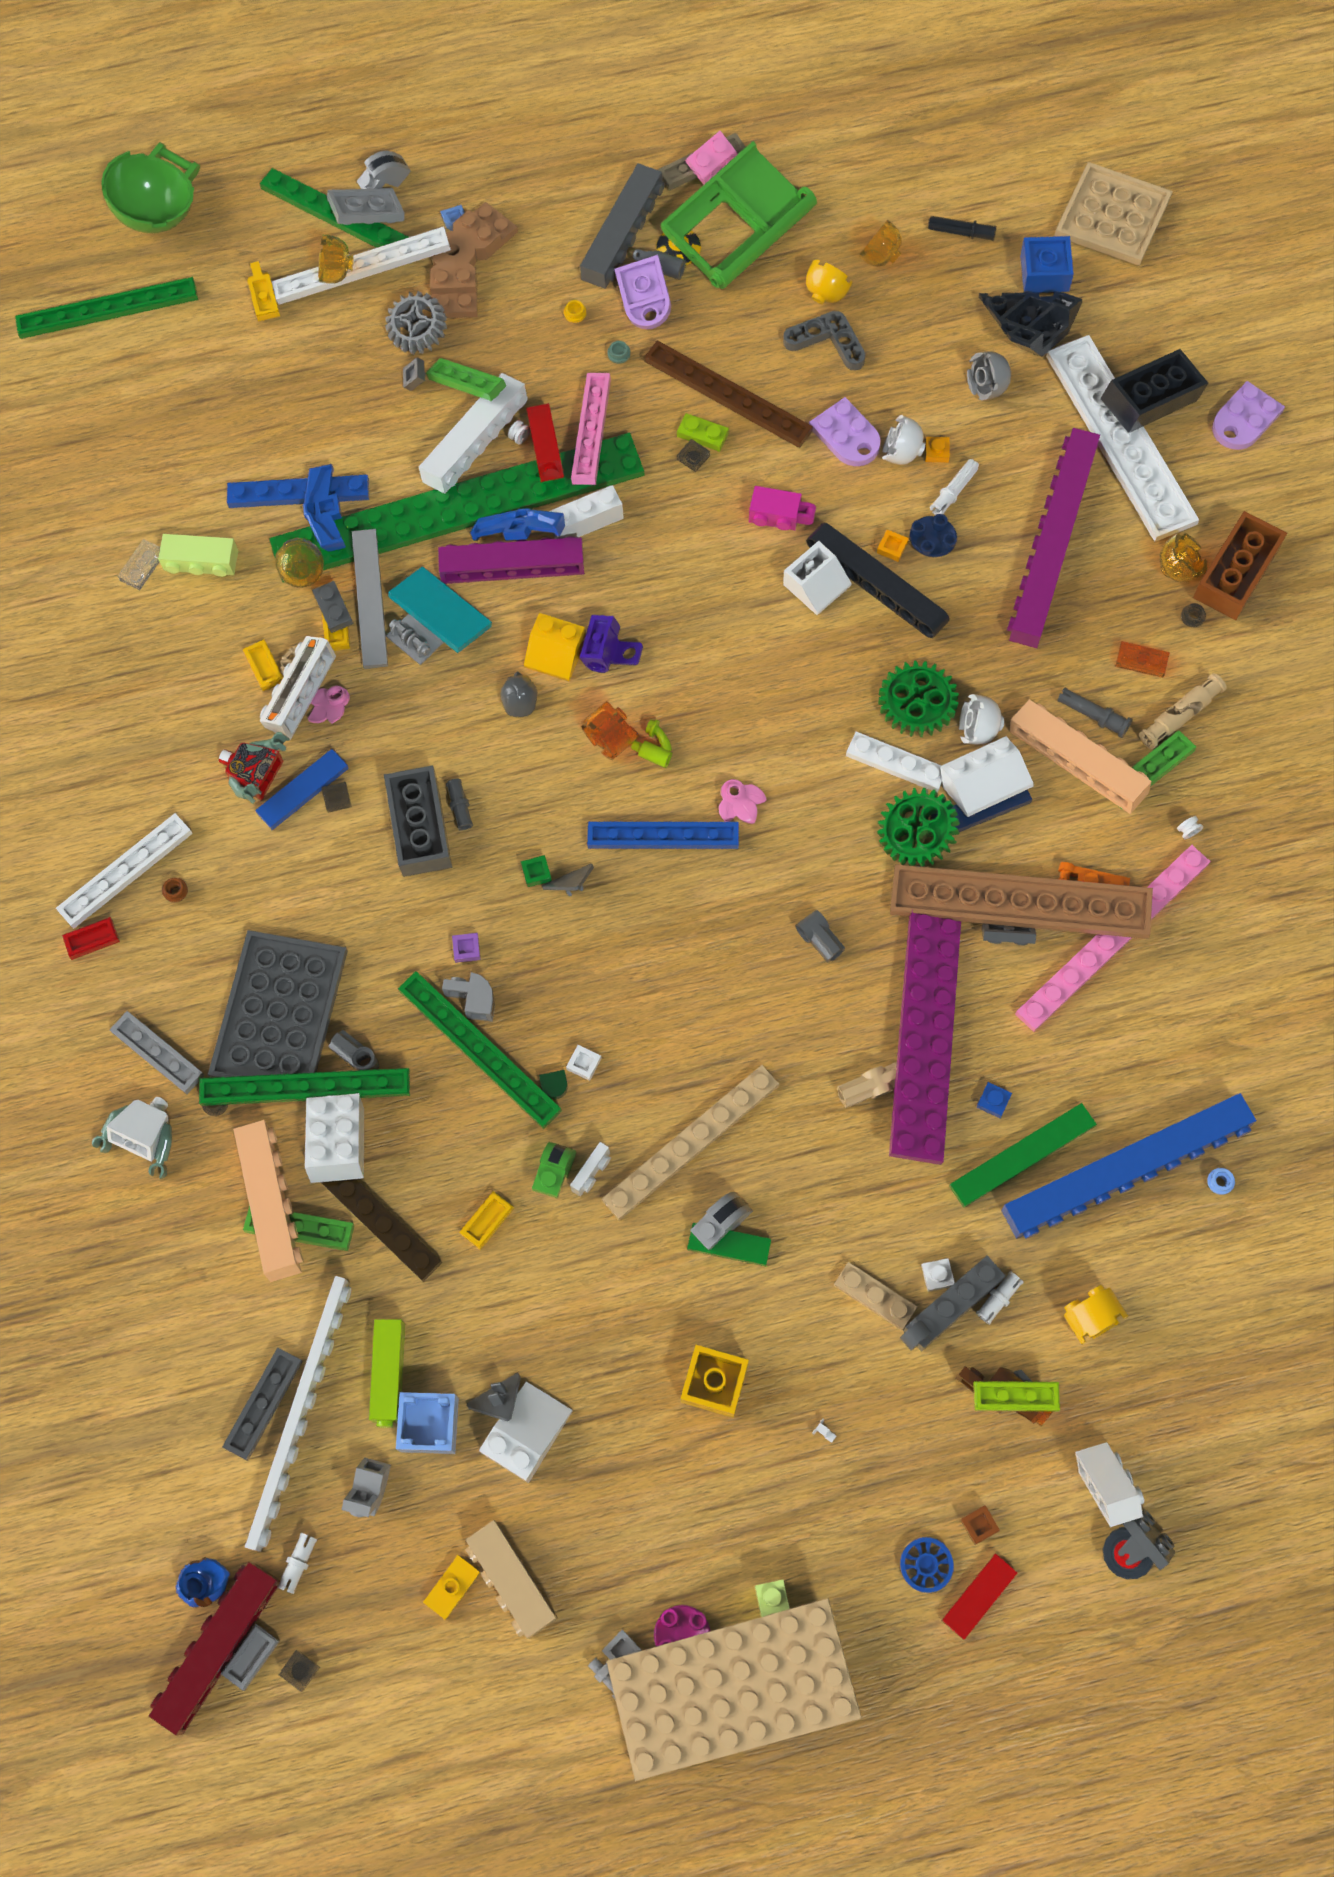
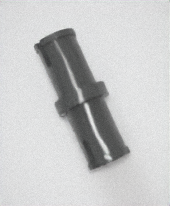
(459, 804)

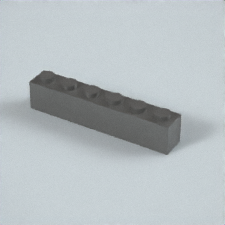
(621, 226)

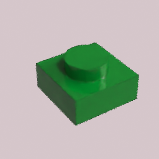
(536, 871)

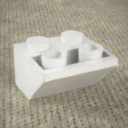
(816, 578)

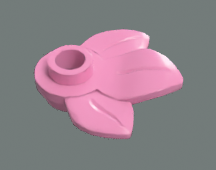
(329, 704)
(741, 805)

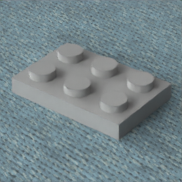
(365, 206)

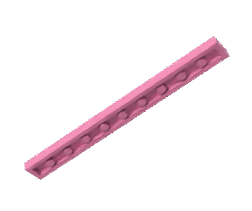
(1104, 947)

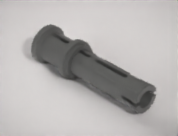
(1104, 717)

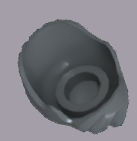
(519, 695)

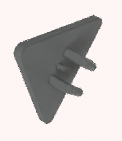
(571, 881)
(498, 1400)

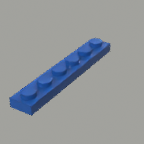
(292, 491)
(663, 835)

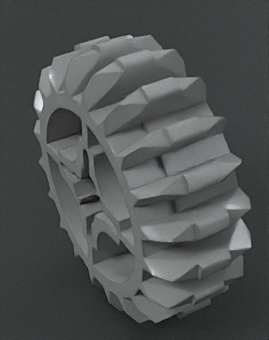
(410, 311)

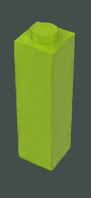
(386, 1371)

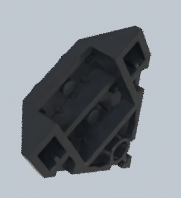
(1033, 320)

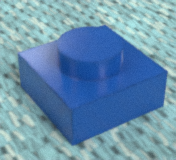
(994, 1100)

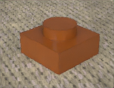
(980, 1525)

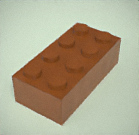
(1239, 565)

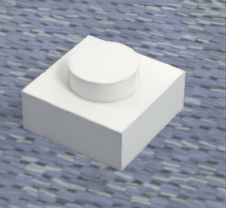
(583, 1062)
(938, 1275)

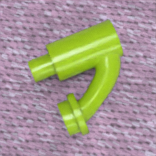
(652, 752)

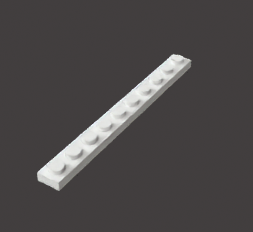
(296, 1423)

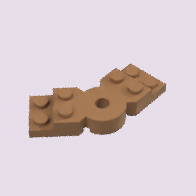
(453, 272)

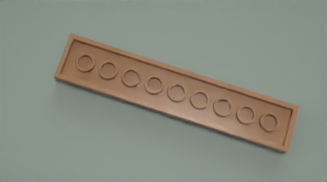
(1023, 901)

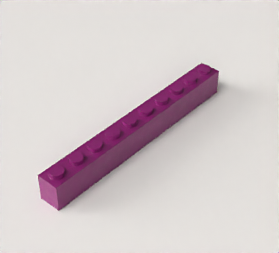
(1054, 538)

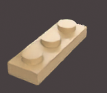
(875, 1296)

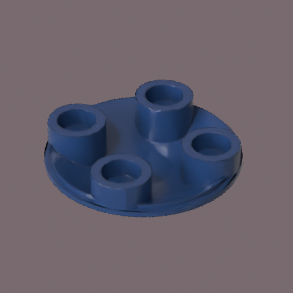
(933, 536)

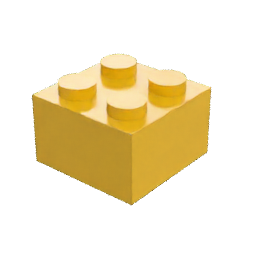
(714, 1381)

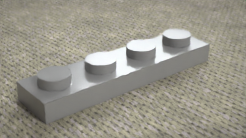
(157, 1052)

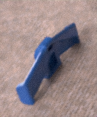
(322, 508)
(519, 524)

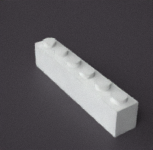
(471, 436)

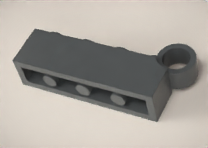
(952, 1304)

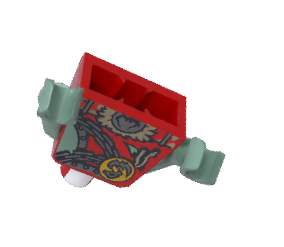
(254, 766)

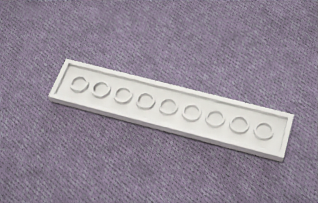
(1130, 454)

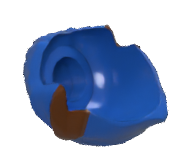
(202, 1582)

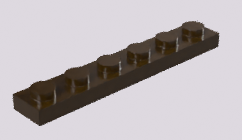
(385, 1226)

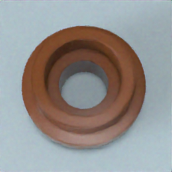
(171, 884)

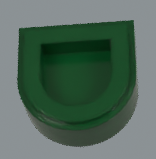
(554, 1084)

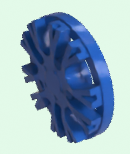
(926, 1565)

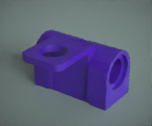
(603, 647)

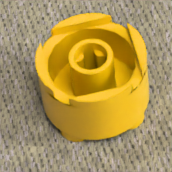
(1094, 1314)

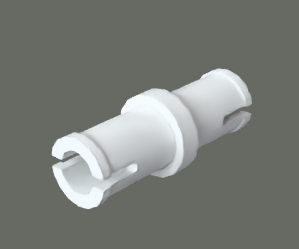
(999, 1297)
(297, 1563)

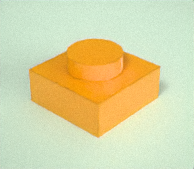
(937, 449)
(892, 545)

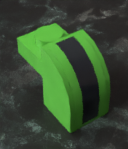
(553, 1169)

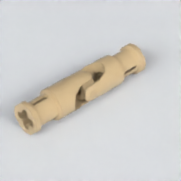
(1182, 711)

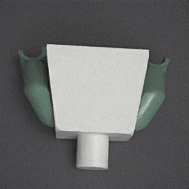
(140, 1130)

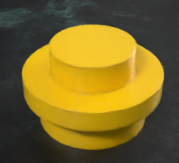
(575, 311)

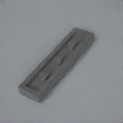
(262, 1404)

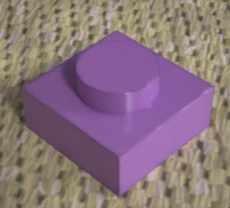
(466, 947)

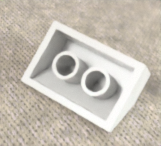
(986, 776)

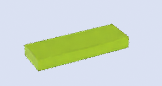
(1016, 1396)

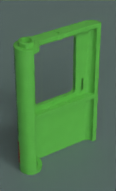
(757, 196)

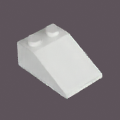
(528, 1436)

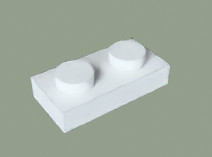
(585, 1178)

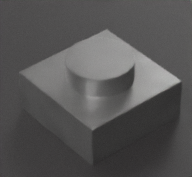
(413, 374)

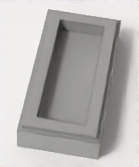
(250, 1657)

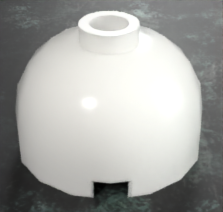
(904, 442)
(980, 720)

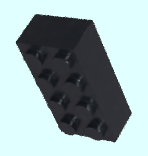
(1154, 390)

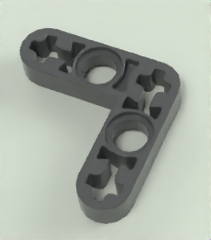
(828, 330)

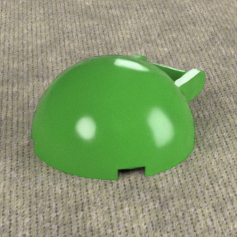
(148, 190)

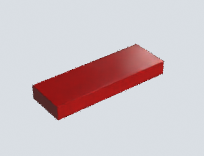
(979, 1596)

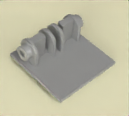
(413, 638)

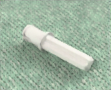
(949, 494)

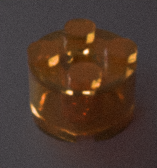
(609, 730)

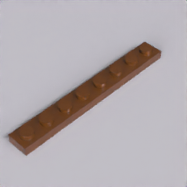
(728, 394)

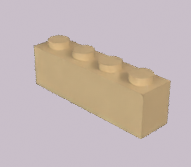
(511, 1579)

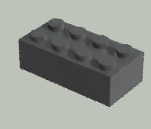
(417, 821)

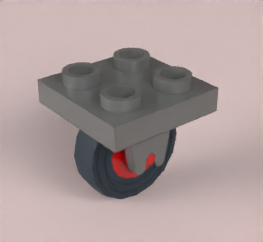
(1136, 1547)

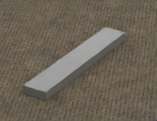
(370, 599)

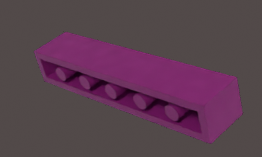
(511, 560)

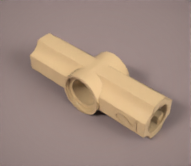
(870, 1085)

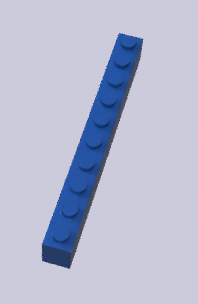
(1128, 1166)

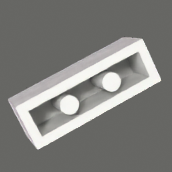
(590, 513)
(1110, 1484)

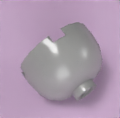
(988, 375)

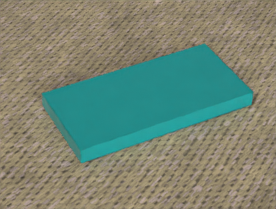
(440, 609)

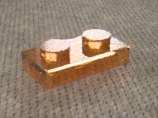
(1142, 659)

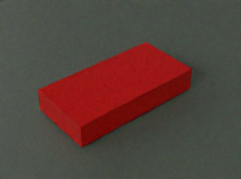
(91, 938)

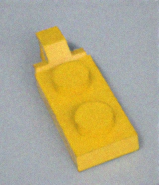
(262, 293)

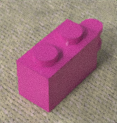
(779, 509)

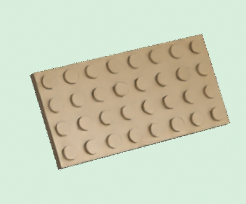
(733, 1689)

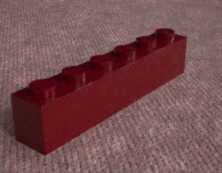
(218, 1643)

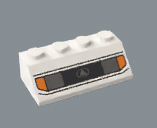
(298, 686)

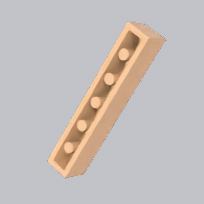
(1080, 756)
(267, 1201)

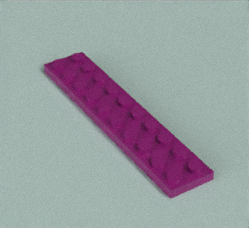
(925, 1039)

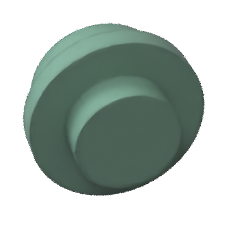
(619, 352)

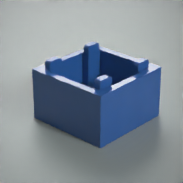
(1046, 264)

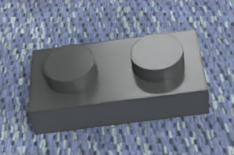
(332, 606)
(999, 933)

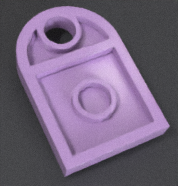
(644, 291)
(1247, 416)
(845, 432)

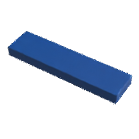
(301, 789)

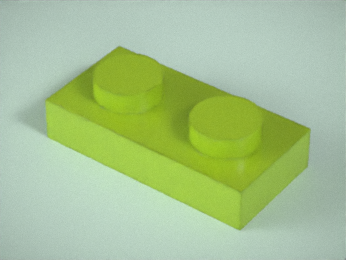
(703, 432)

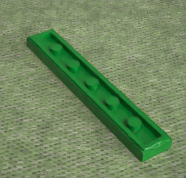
(1022, 1155)

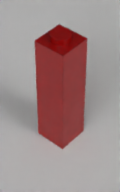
(545, 442)

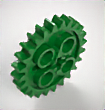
(931, 714)
(897, 826)

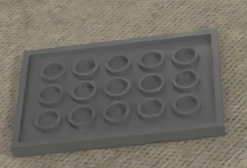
(278, 1007)

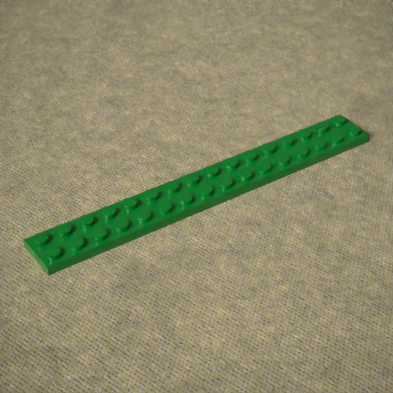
(499, 492)

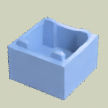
(427, 1423)

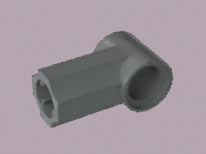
(816, 930)
(353, 1051)

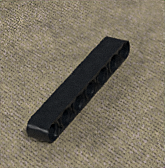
(882, 582)

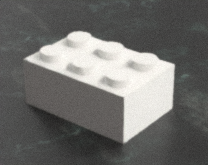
(334, 1138)

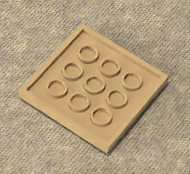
(1113, 213)

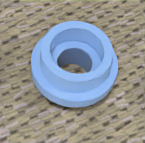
(1226, 1175)

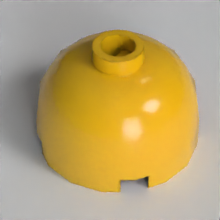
(827, 283)

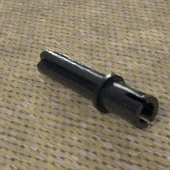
(962, 228)

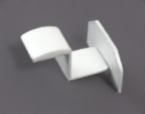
(824, 1431)

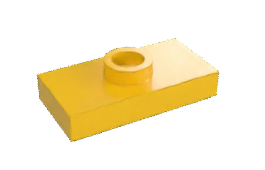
(451, 1587)

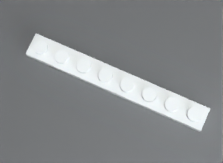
(365, 264)

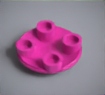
(678, 1624)

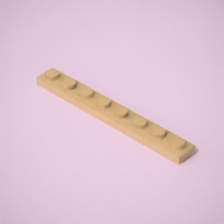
(690, 1142)

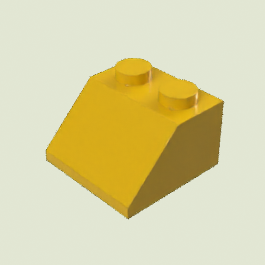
(554, 647)

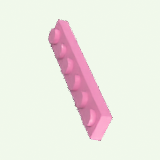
(591, 429)

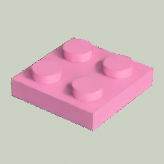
(711, 157)

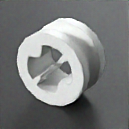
(519, 432)
(1190, 827)

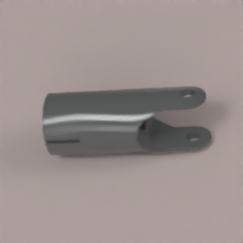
(671, 265)

